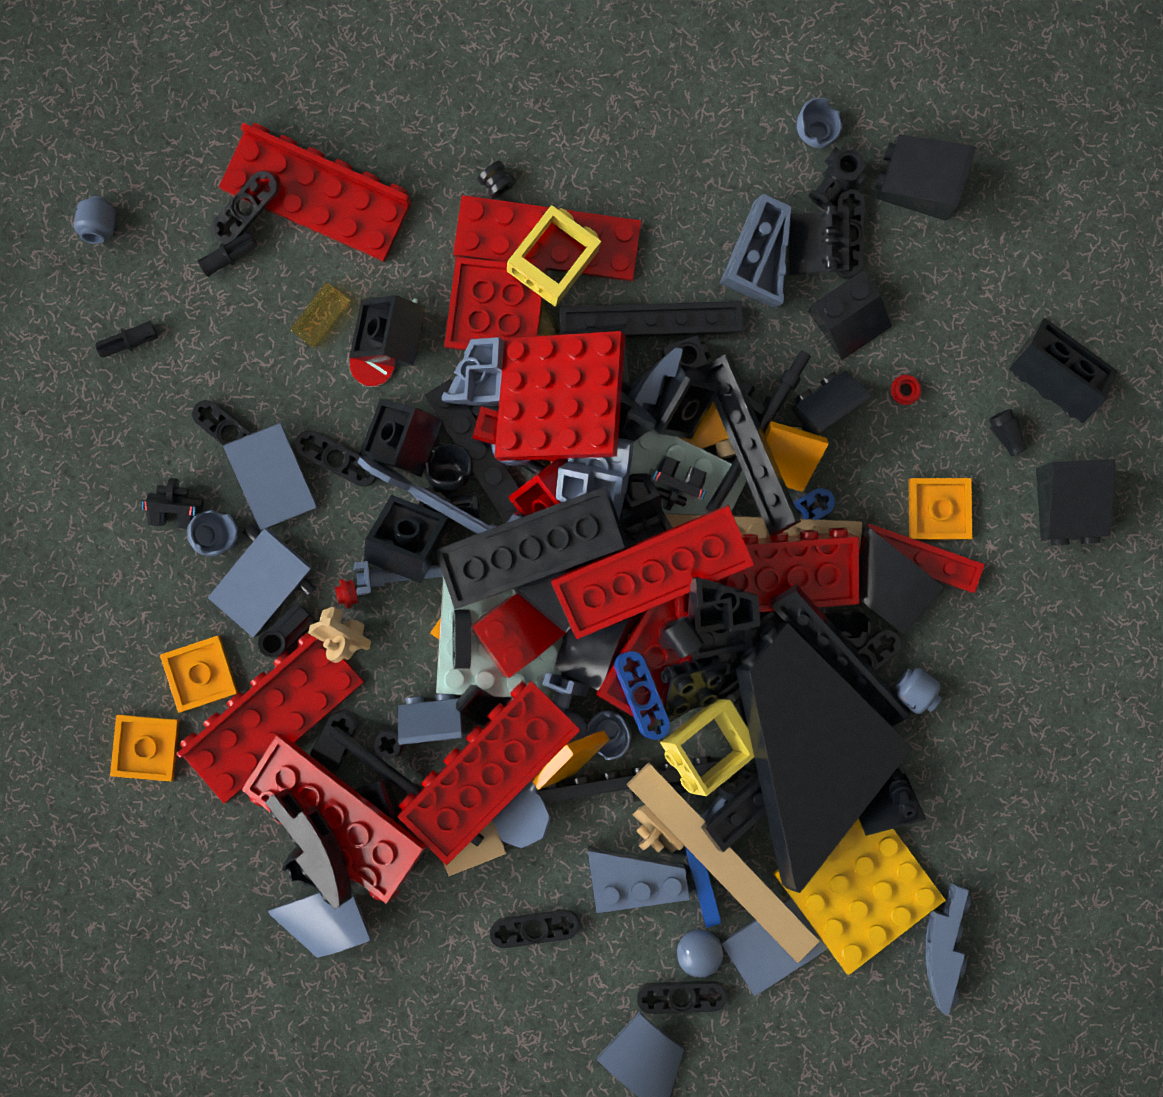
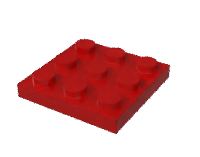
(490, 304)

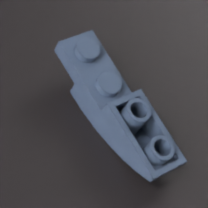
(943, 960)

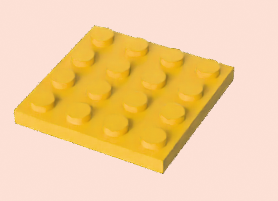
(865, 895)

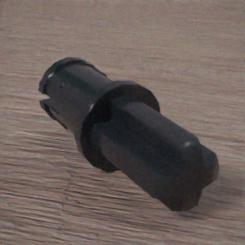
(227, 253)
(127, 339)

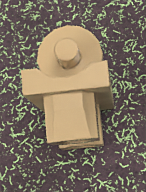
(339, 639)
(655, 832)

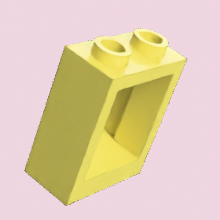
(536, 279)
(736, 734)

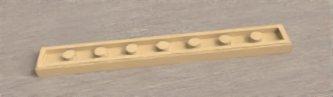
(726, 866)

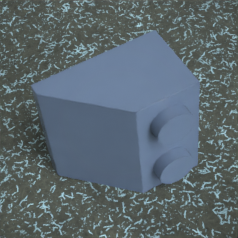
(429, 719)

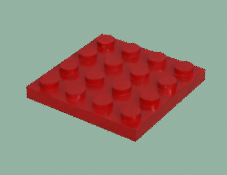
(560, 396)

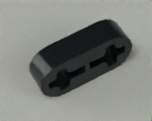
(461, 639)

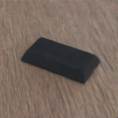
(477, 704)

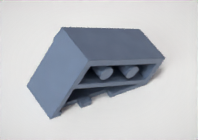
(760, 252)
(634, 881)

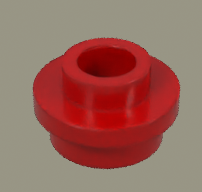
(914, 386)
(346, 593)

